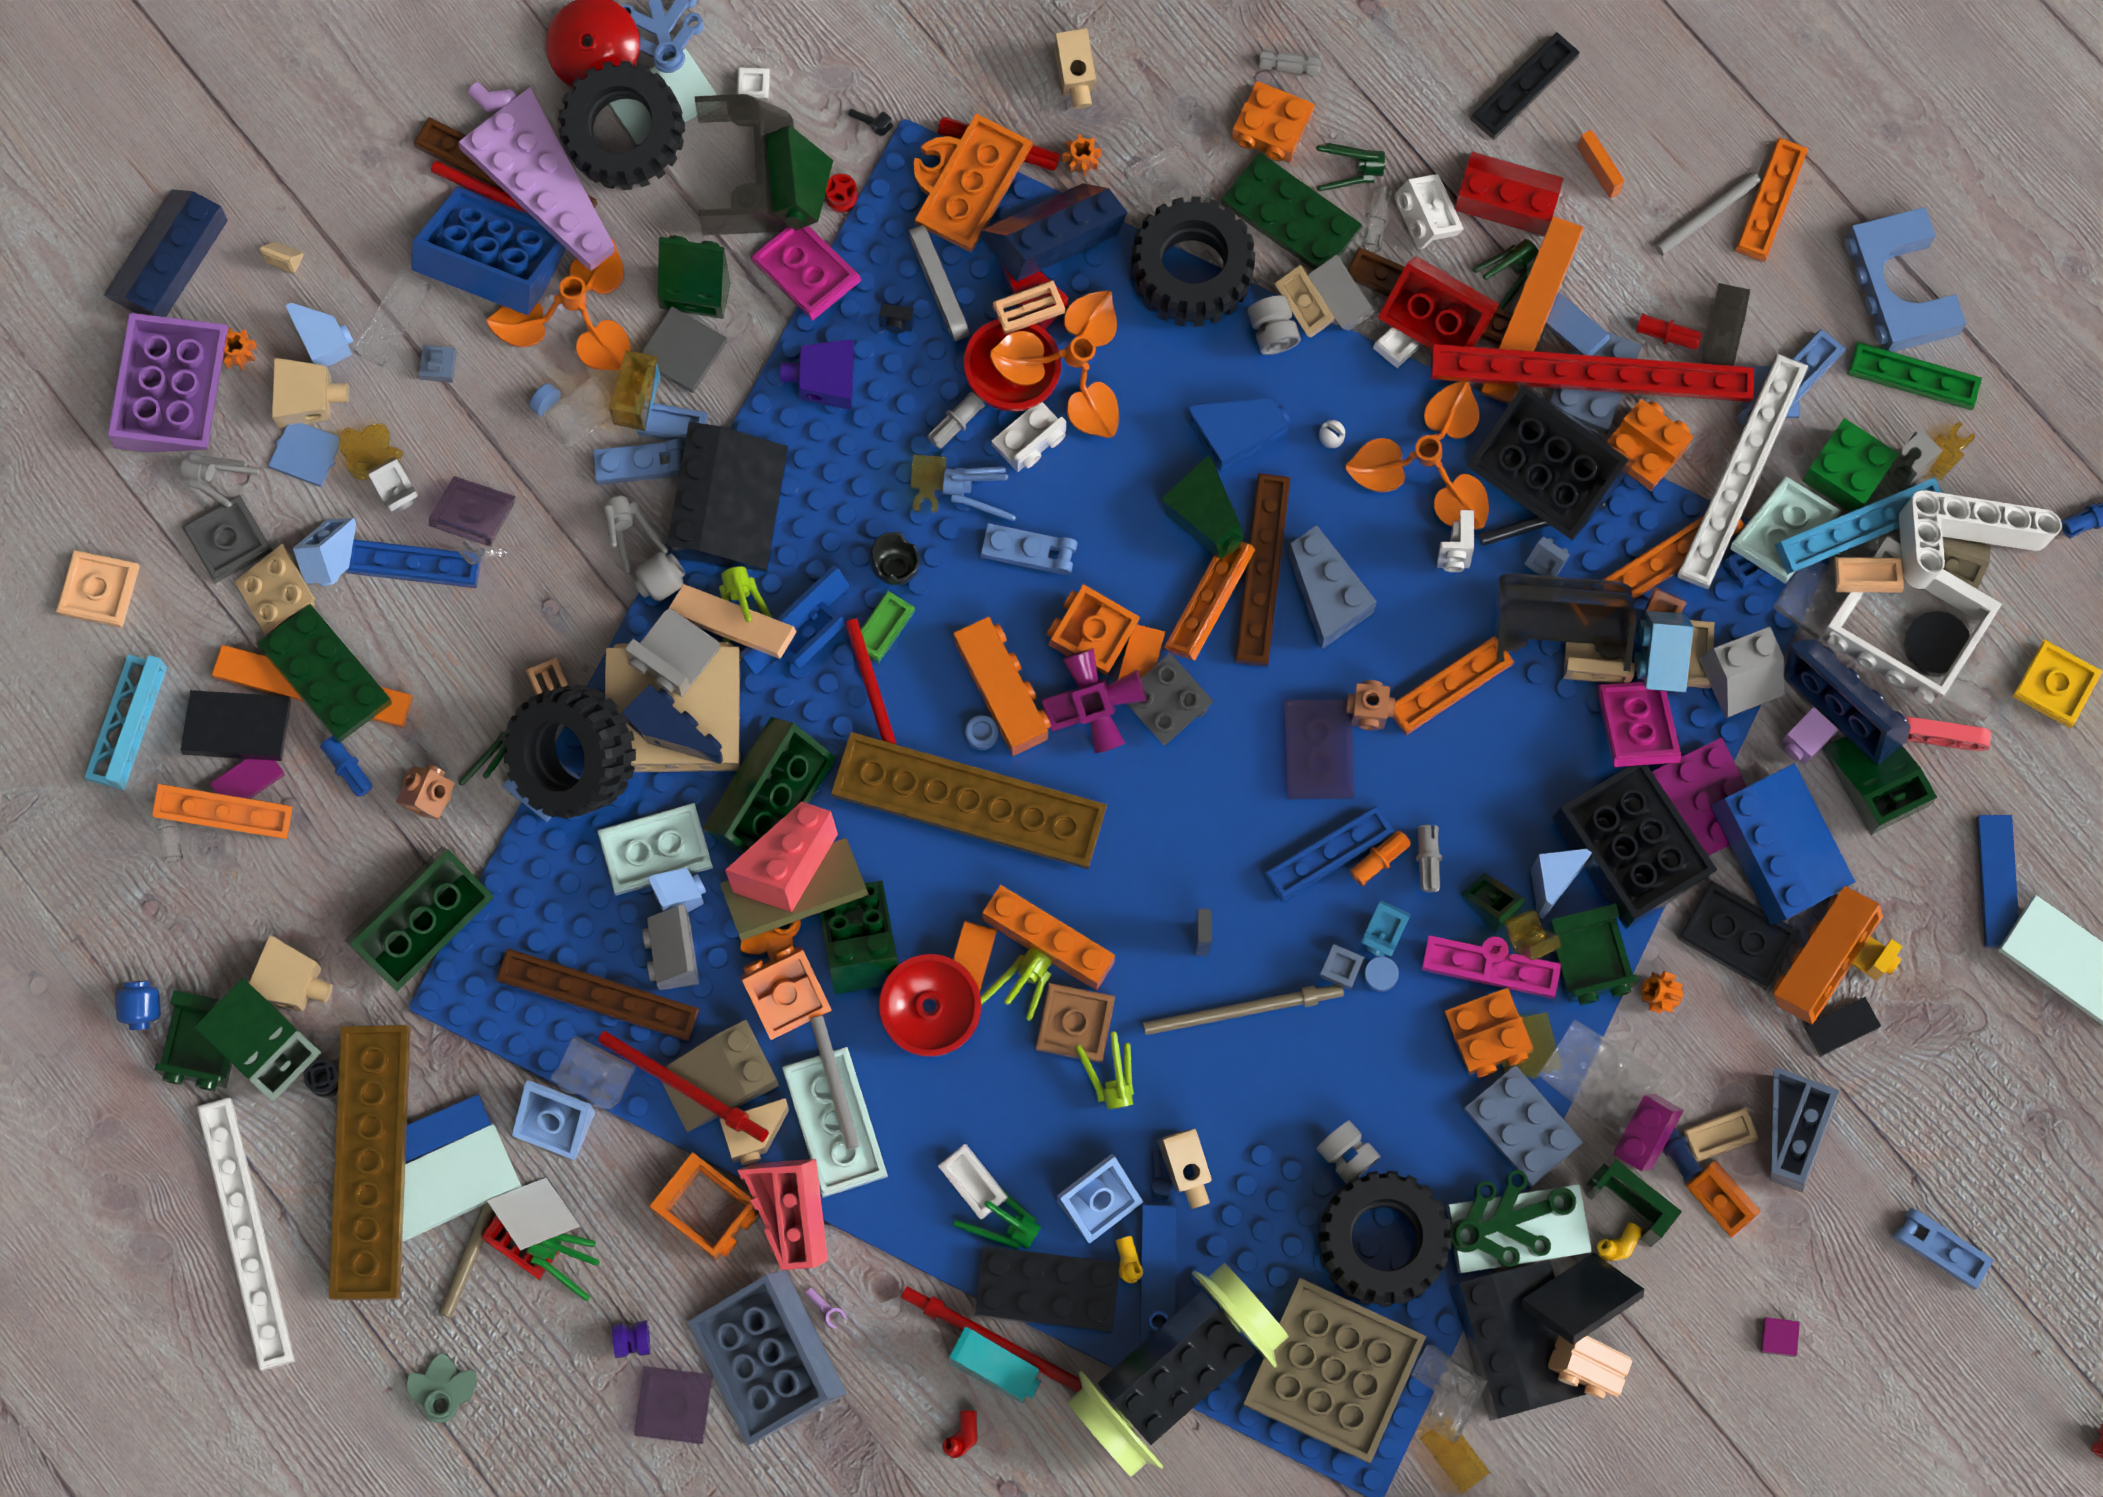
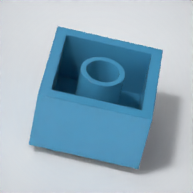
(1664, 651)

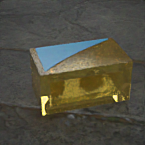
(635, 390)

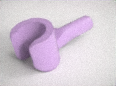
(824, 1307)

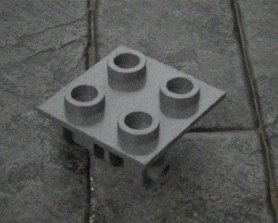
(1172, 699)

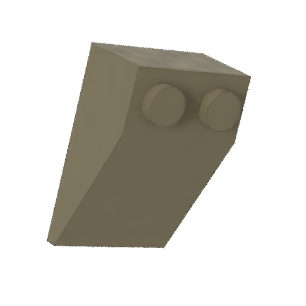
(725, 1067)

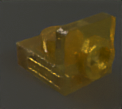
(1529, 937)

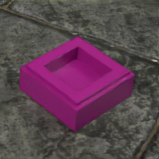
(1780, 1337)

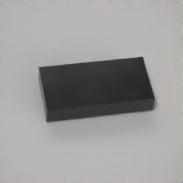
(1842, 1026)

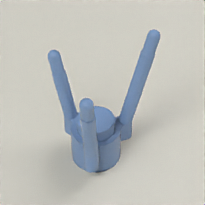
(960, 480)

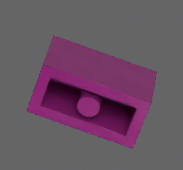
(1648, 1132)

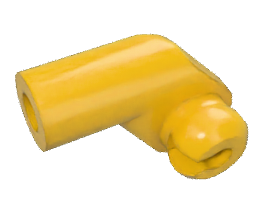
(1620, 1247)
(1129, 1266)

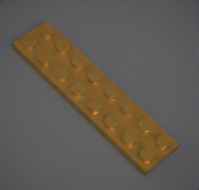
(969, 800)
(370, 1163)

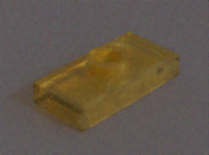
(1456, 1459)

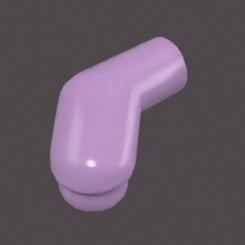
(493, 100)

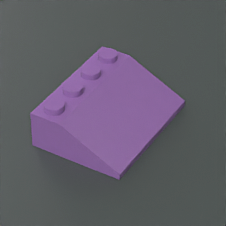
(167, 384)

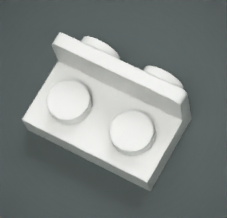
(1427, 210)
(1029, 436)
(1458, 552)

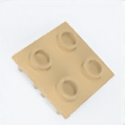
(274, 590)

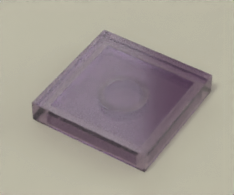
(471, 511)
(673, 1405)

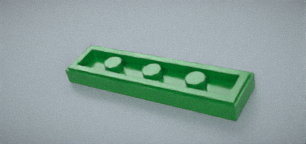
(1914, 376)

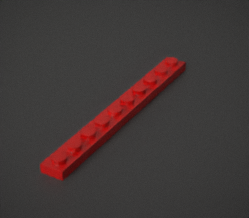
(1592, 373)

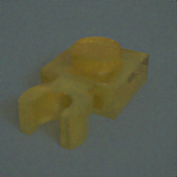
(1951, 454)
(928, 477)

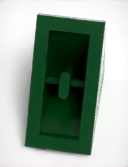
(1493, 901)

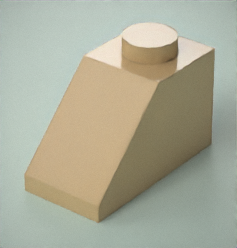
(745, 1147)

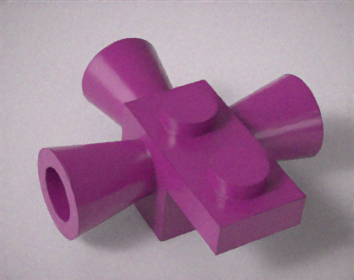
(1093, 701)

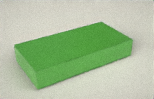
(885, 625)

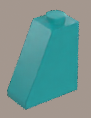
(994, 1366)

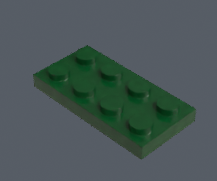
(1290, 213)
(324, 673)

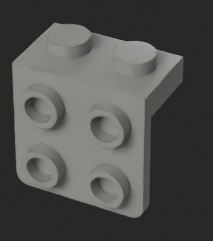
(673, 652)

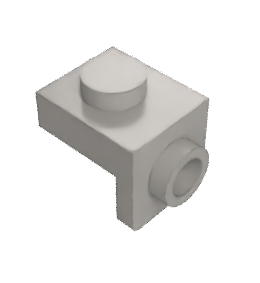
(392, 485)

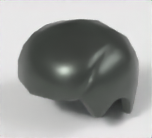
(894, 559)

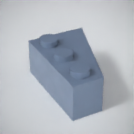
(1329, 587)
(1798, 1126)

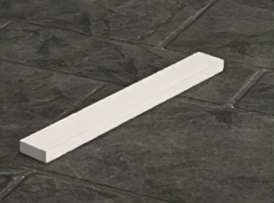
(1742, 472)
(245, 1234)

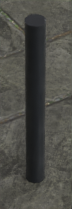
(1514, 530)

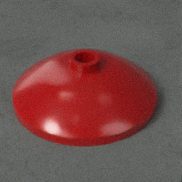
(612, 32)
(991, 385)
(955, 1001)

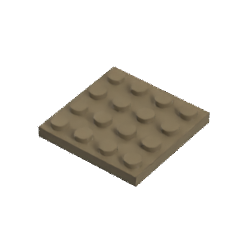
(1335, 1371)

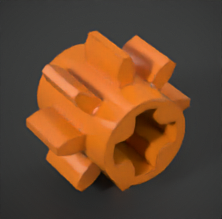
(1079, 147)
(242, 356)
(1662, 992)

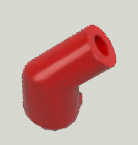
(963, 1439)

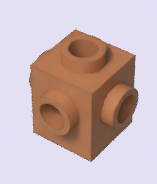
(1366, 715)
(425, 791)

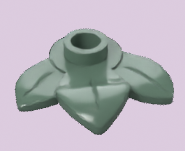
(441, 1383)

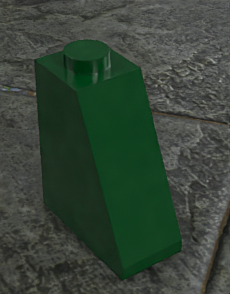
(797, 177)
(1204, 509)

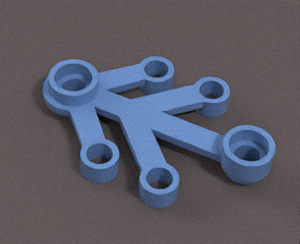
(661, 27)

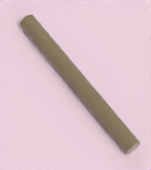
(467, 1262)

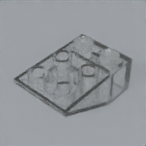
(1599, 1077)

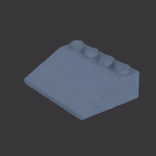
(766, 1357)

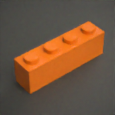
(1001, 685)
(1043, 932)
(1827, 955)

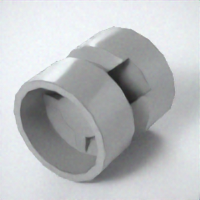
(1275, 329)
(1340, 1143)

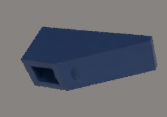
(664, 726)

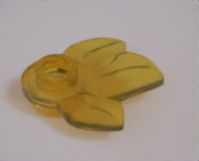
(368, 446)

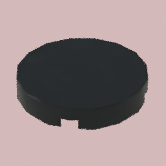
(1935, 642)

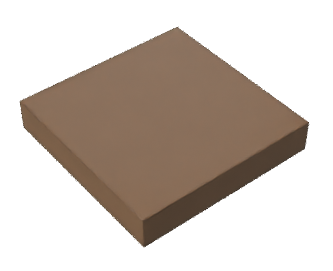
(1075, 1019)

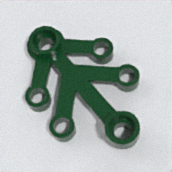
(1505, 1221)

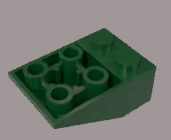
(692, 276)
(1882, 791)
(860, 941)
(257, 1039)

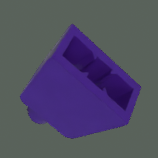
(824, 373)

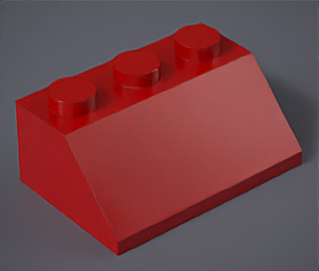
(1508, 194)
(1436, 307)

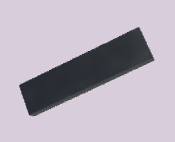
(1525, 86)

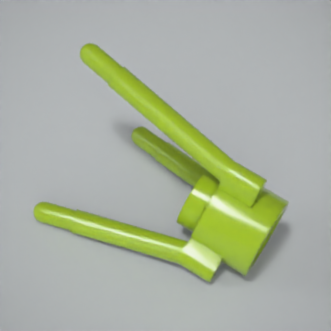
(737, 586)
(1031, 968)
(1117, 1091)

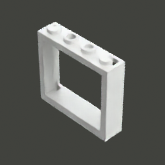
(1945, 587)

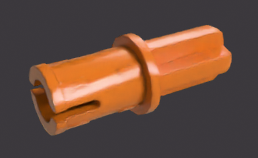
(1380, 858)

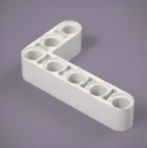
(1939, 515)

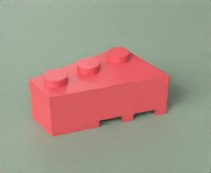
(784, 858)
(790, 1209)

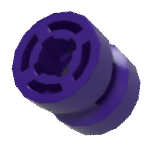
(631, 1339)

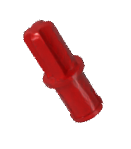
(1669, 332)

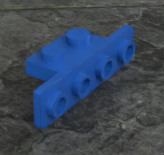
(812, 620)

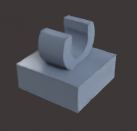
(437, 363)
(1547, 558)
(1341, 967)

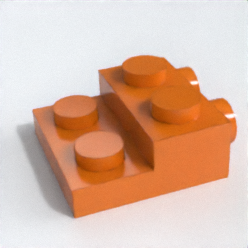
(1272, 122)
(1651, 441)
(1095, 624)
(784, 991)
(1489, 1033)

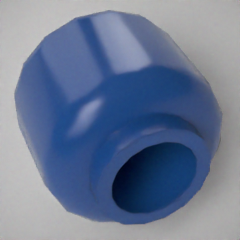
(137, 1004)

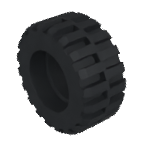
(592, 96)
(1192, 223)
(535, 761)
(1416, 1205)

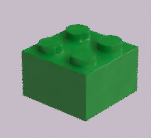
(1850, 466)

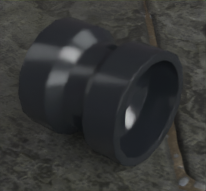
(324, 1084)

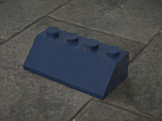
(1055, 229)
(167, 254)
(1845, 700)

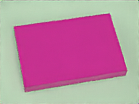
(806, 269)
(1638, 725)

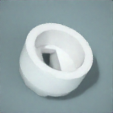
(1330, 439)

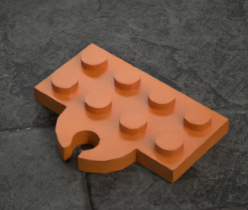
(968, 179)

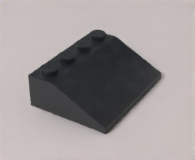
(1550, 462)
(726, 498)
(1636, 841)
(1509, 1343)

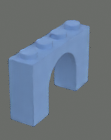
(1897, 321)

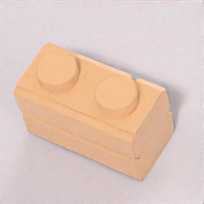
(1591, 1365)

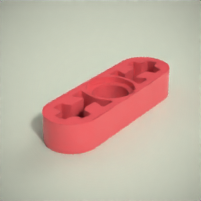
(1948, 734)

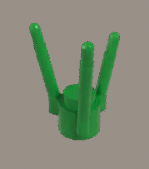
(1022, 1227)
(549, 1249)

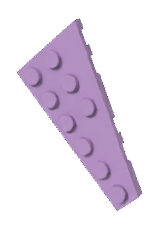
(530, 165)

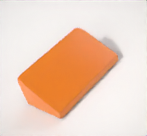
(1723, 1198)

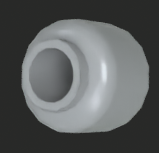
(659, 576)

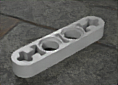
(938, 283)

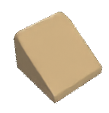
(281, 256)

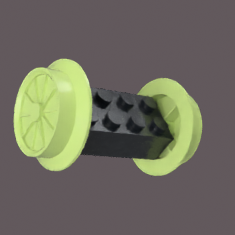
(1177, 1368)

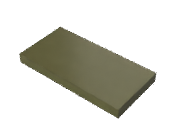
(832, 885)

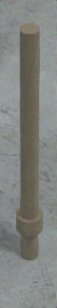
(1308, 996)

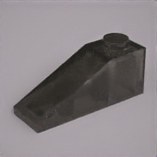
(1724, 325)

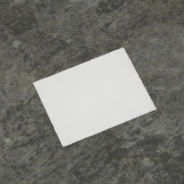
(533, 1213)

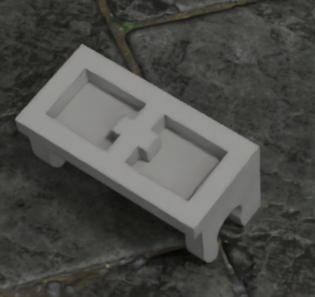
(1341, 293)
(1916, 458)

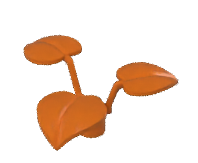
(1094, 323)
(598, 348)
(1380, 460)

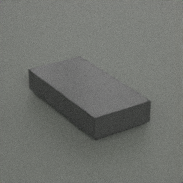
(1203, 932)

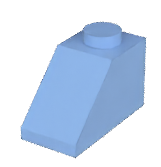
(321, 335)
(326, 551)
(677, 889)

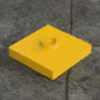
(2057, 683)

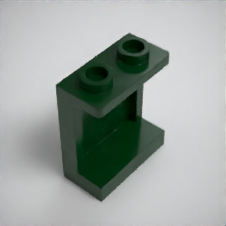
(1592, 955)
(186, 1051)
(1638, 1196)

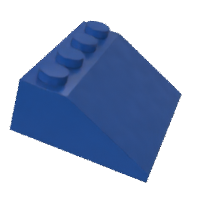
(487, 250)
(1783, 844)

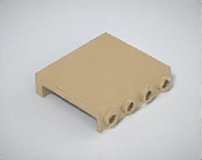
(710, 700)

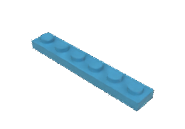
(1847, 530)

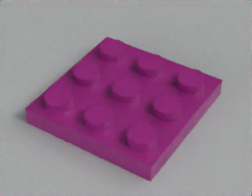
(1696, 784)

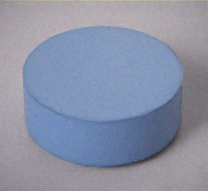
(544, 398)
(981, 732)
(1381, 974)

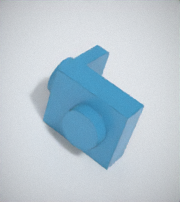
(1385, 929)

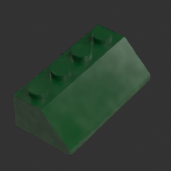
(772, 780)
(419, 918)

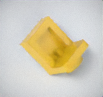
(1877, 959)

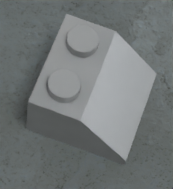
(1745, 672)
(672, 949)

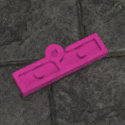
(1491, 965)

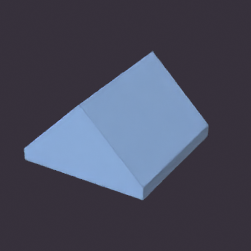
(1553, 875)
(552, 1120)
(1099, 1199)

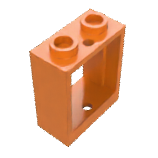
(680, 1183)

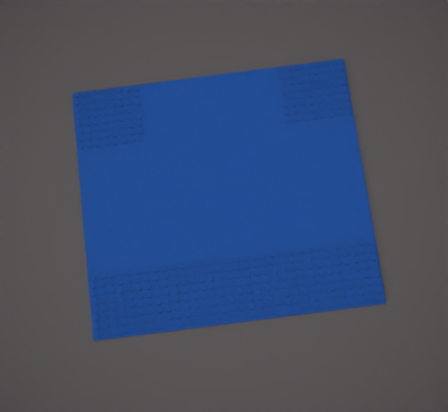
(1181, 819)

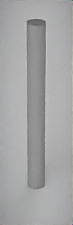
(1707, 213)
(834, 1082)

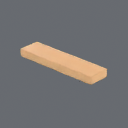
(728, 621)

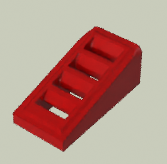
(489, 1237)

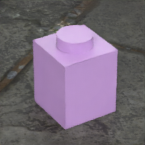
(1808, 736)

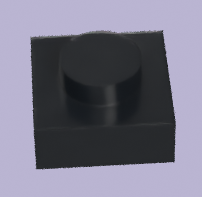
(896, 318)

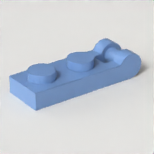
(638, 462)
(1028, 549)
(1944, 1249)

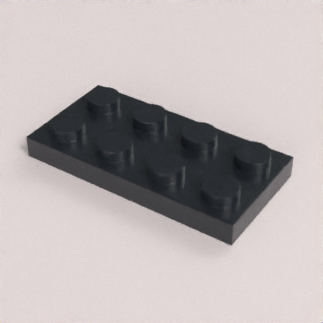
(1047, 1289)

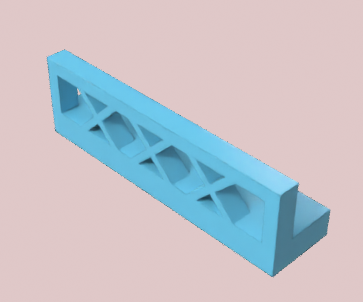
(133, 724)

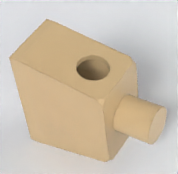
(1073, 56)
(303, 392)
(288, 977)
(1179, 1151)

